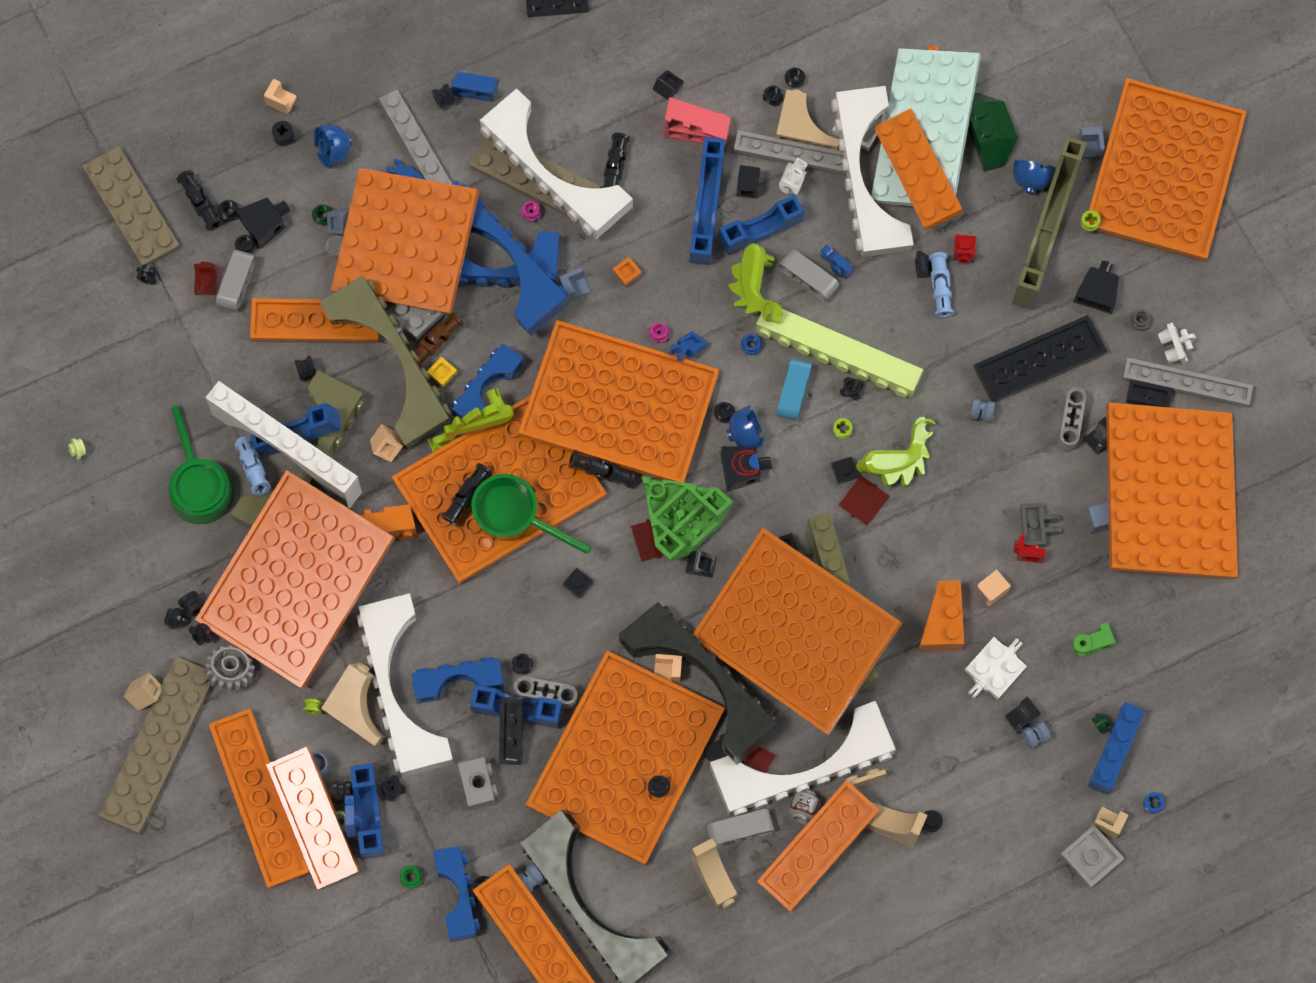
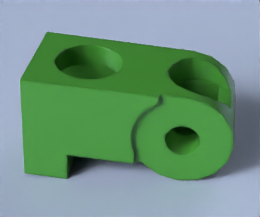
(1089, 644)

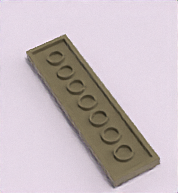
(157, 746)

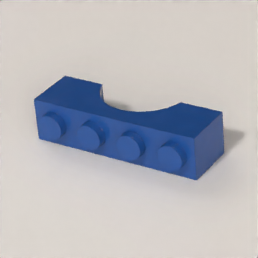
(780, 217)
(503, 365)
(317, 423)
(430, 683)
(536, 711)
(1116, 748)
(367, 807)
(460, 921)

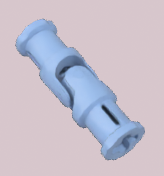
(941, 284)
(252, 466)

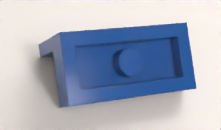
(474, 86)

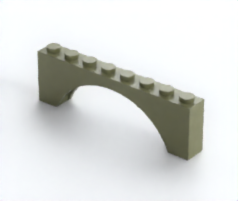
(1049, 223)
(321, 390)
(422, 409)
(828, 555)

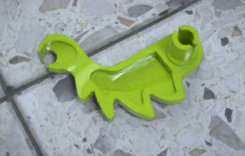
(749, 277)
(490, 416)
(900, 463)

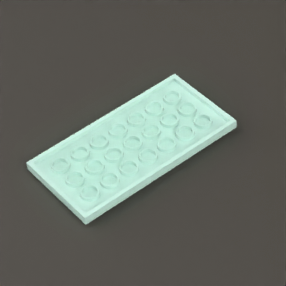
(941, 95)

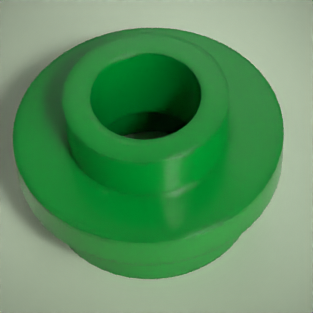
(410, 870)

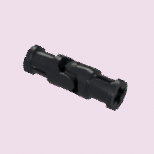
(615, 164)
(199, 200)
(594, 466)
(463, 498)

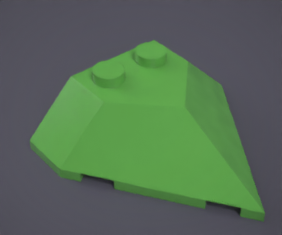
(683, 514)

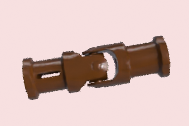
(437, 337)

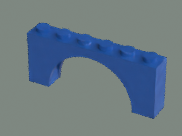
(545, 251)

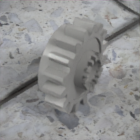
(229, 678)

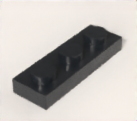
(540, 8)
(511, 730)

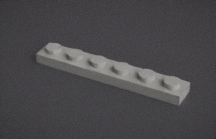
(413, 138)
(788, 151)
(1189, 382)

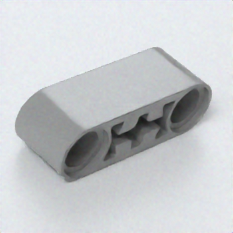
(808, 275)
(236, 280)
(1074, 431)
(541, 686)
(741, 828)

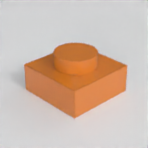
(627, 271)

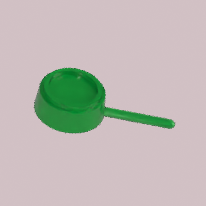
(199, 487)
(507, 509)

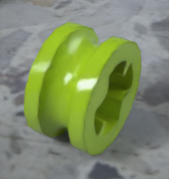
(1094, 217)
(848, 424)
(313, 706)

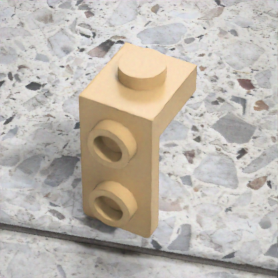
(872, 776)

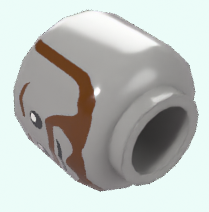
(804, 807)

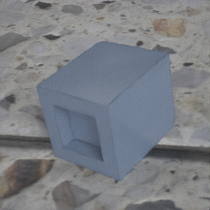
(1095, 142)
(337, 220)
(574, 284)
(1099, 517)

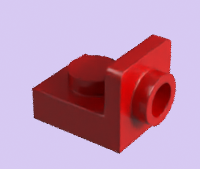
(964, 248)
(1031, 553)

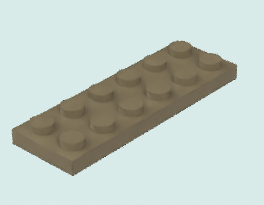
(498, 167)
(131, 207)

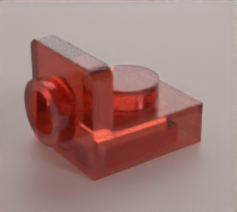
(205, 278)
(759, 760)

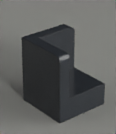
(748, 181)
(1098, 437)
(1023, 715)
(714, 750)

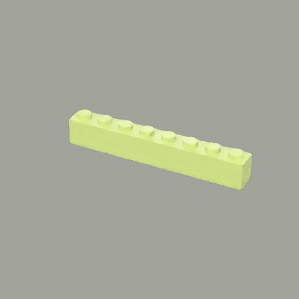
(842, 352)

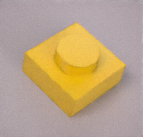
(442, 372)

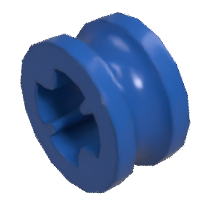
(1146, 803)

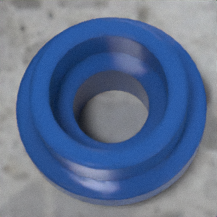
(751, 338)

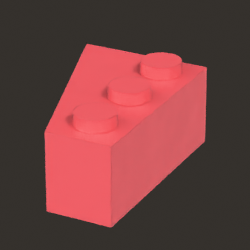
(694, 123)

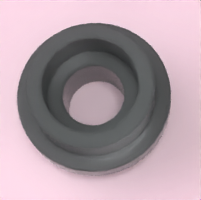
(1140, 313)

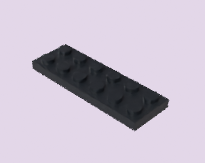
(1040, 359)

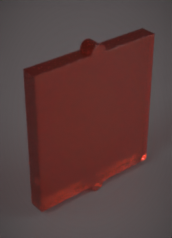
(864, 500)
(645, 541)

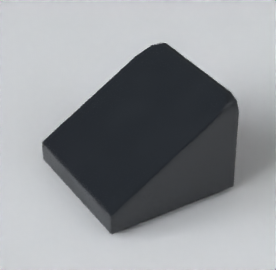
(667, 84)
(923, 265)
(700, 564)

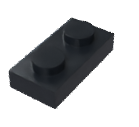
(1148, 394)

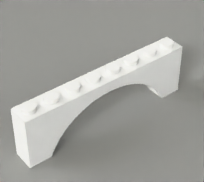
(592, 207)
(875, 229)
(240, 413)
(414, 747)
(747, 788)

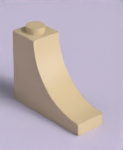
(797, 125)
(349, 703)
(898, 825)
(712, 874)

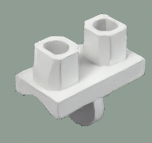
(793, 177)
(1171, 335)

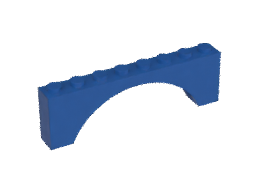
(539, 295)

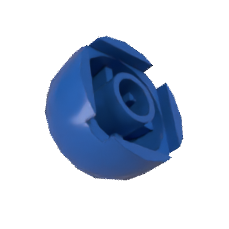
(332, 143)
(1032, 175)
(745, 429)

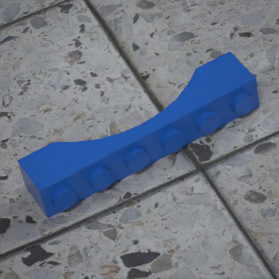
(707, 200)

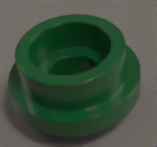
(317, 211)
(1101, 723)

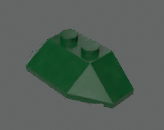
(991, 131)

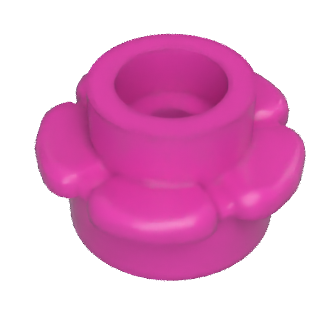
(531, 205)
(659, 327)

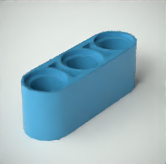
(794, 389)

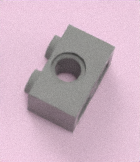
(472, 771)

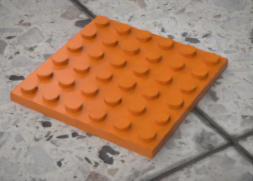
(407, 238)

